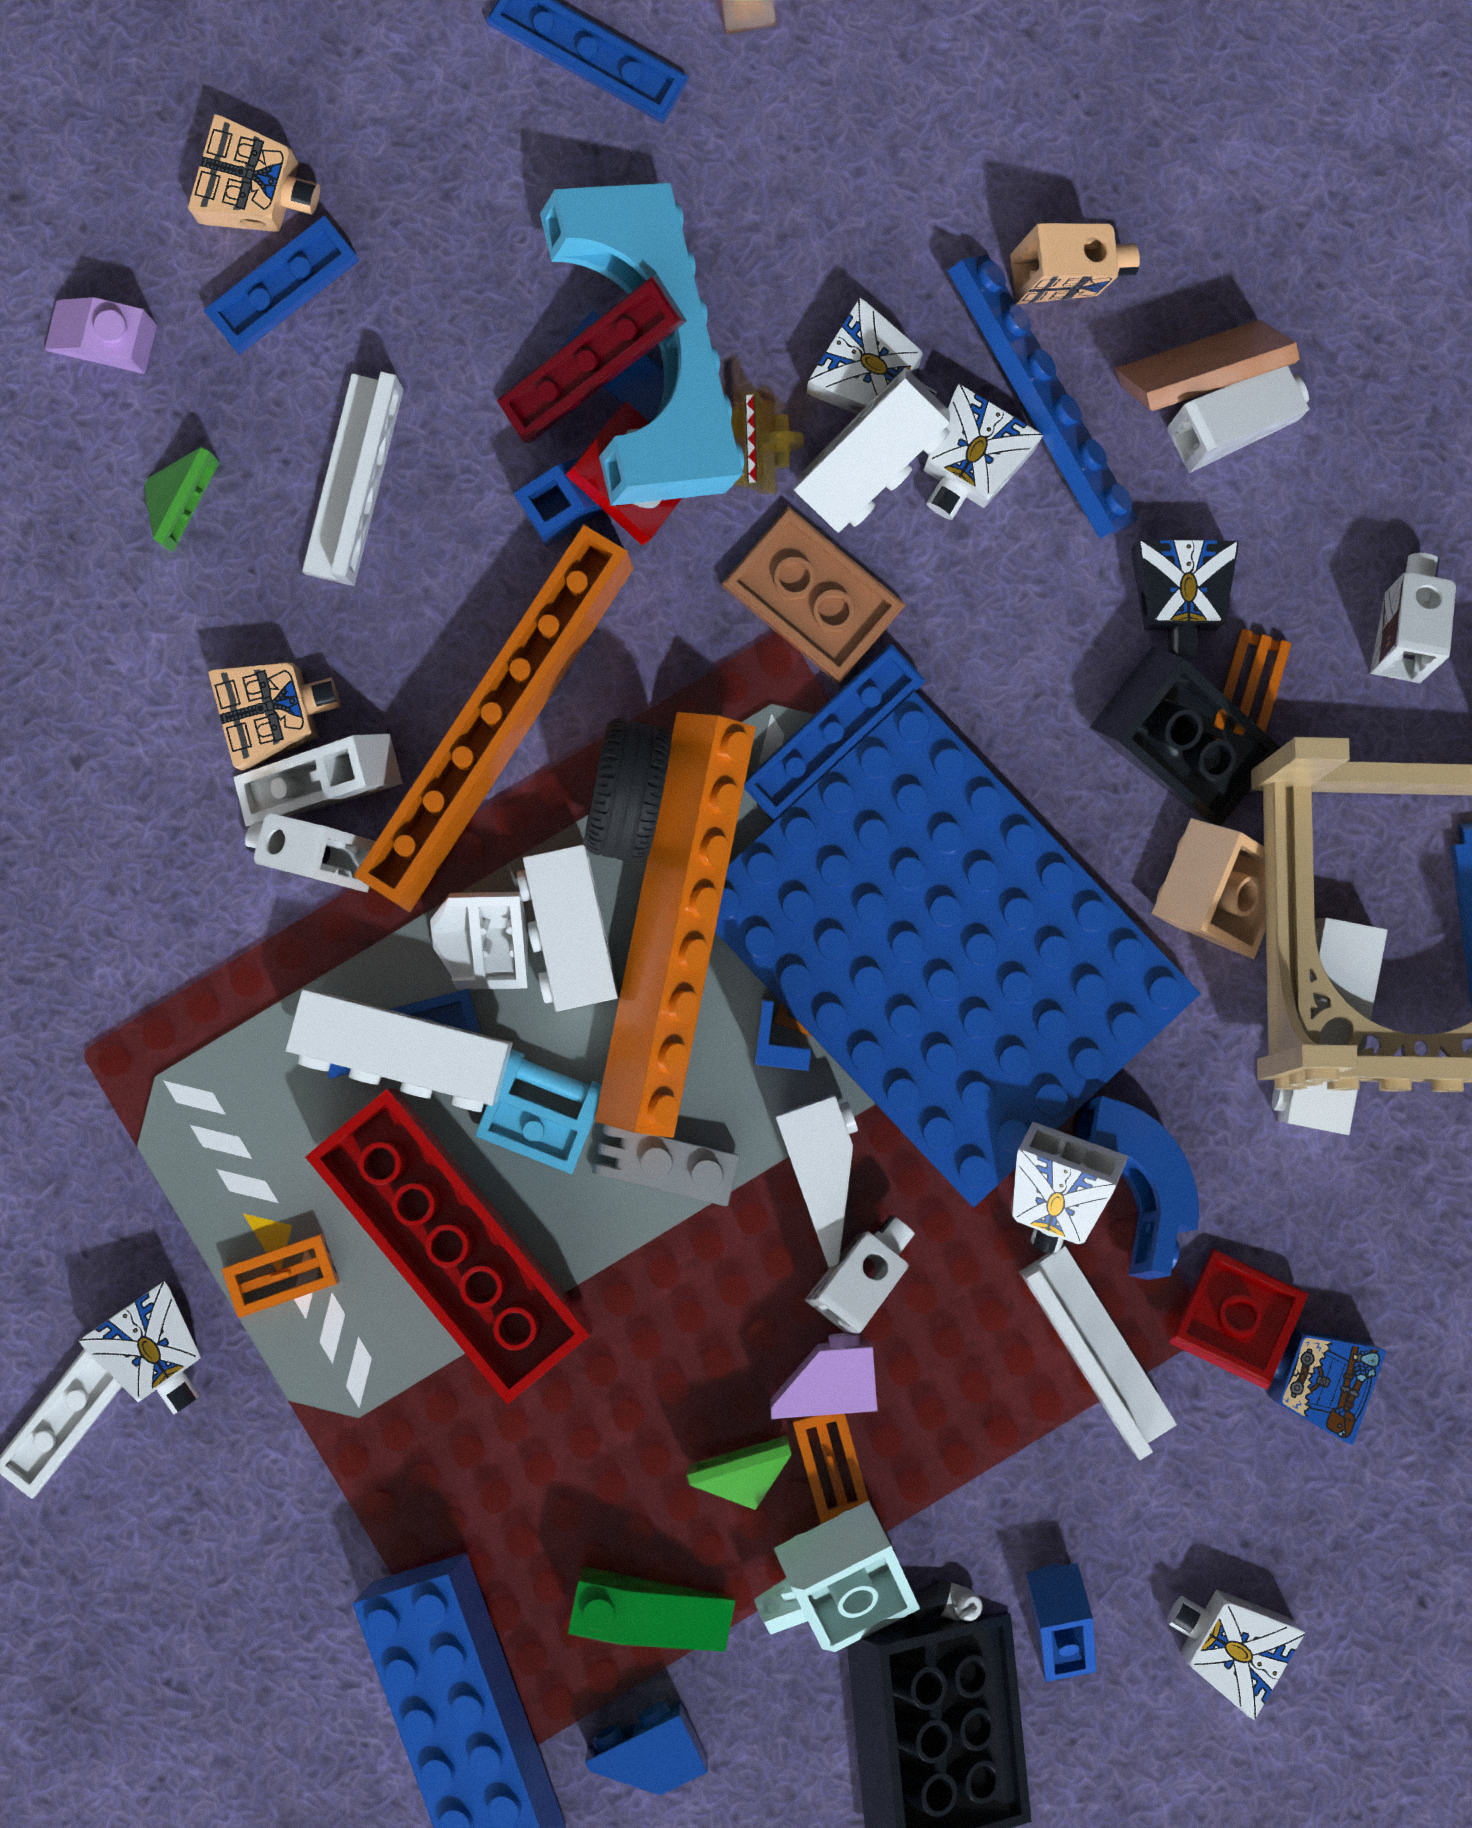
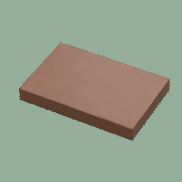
(1207, 365)
(813, 595)

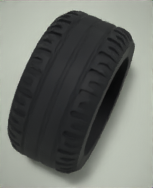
(627, 790)

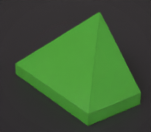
(176, 493)
(743, 1473)

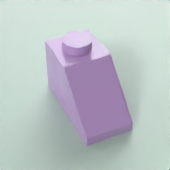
(102, 333)
(830, 1381)

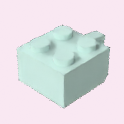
(838, 1581)

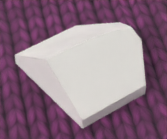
(483, 939)

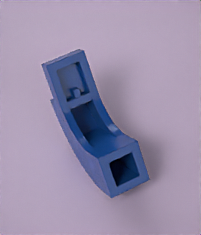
(1156, 1174)

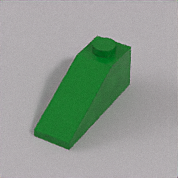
(649, 1613)

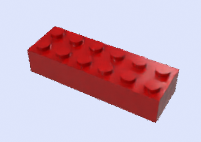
(450, 1244)

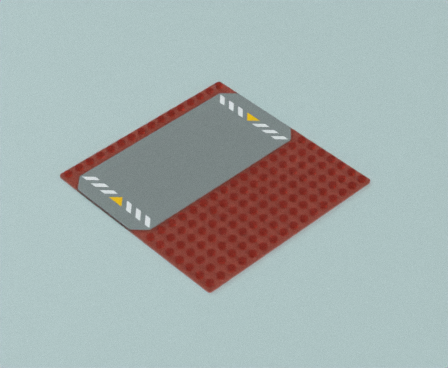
(685, 1296)

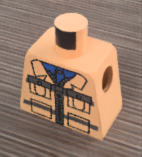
(248, 180)
(1069, 262)
(268, 710)

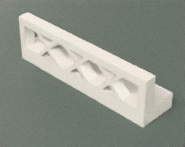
(353, 478)
(1098, 1350)

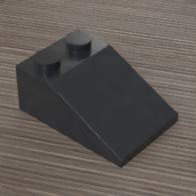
(1167, 731)

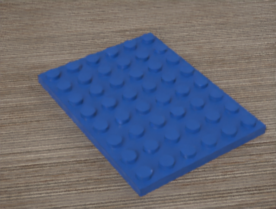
(945, 948)

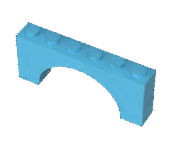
(630, 238)

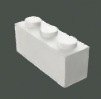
(874, 451)
(568, 928)

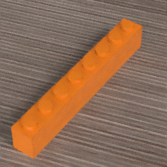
(495, 719)
(675, 925)

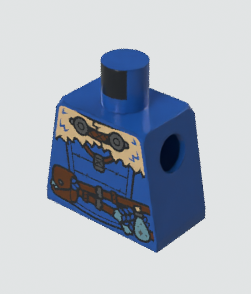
(1327, 1380)

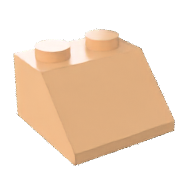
(1216, 888)

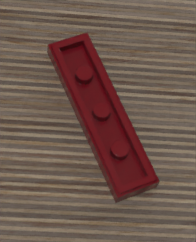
(591, 359)

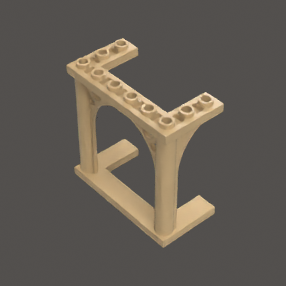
(1294, 1044)

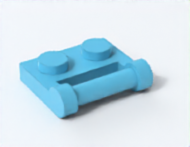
(537, 1129)

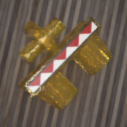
(765, 442)

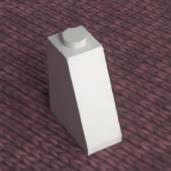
(1237, 416)

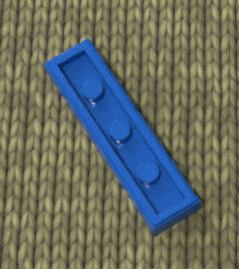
(591, 53)
(833, 732)

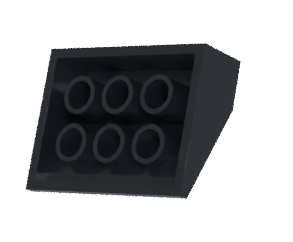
(940, 1725)

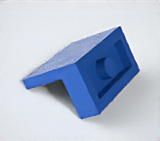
(775, 1053)

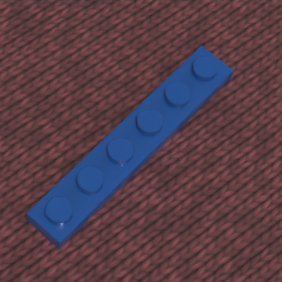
(1042, 394)

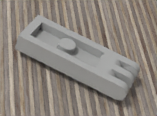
(669, 1165)

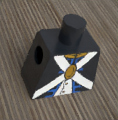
(1184, 588)

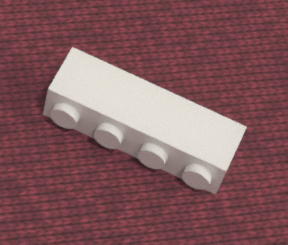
(1353, 963)
(399, 1048)

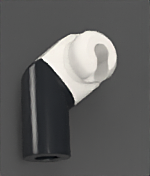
(947, 1601)

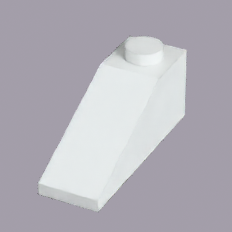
(319, 777)
(821, 1159)

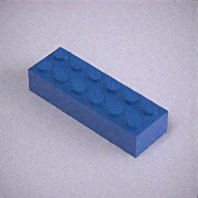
(455, 1699)

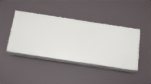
(58, 1424)

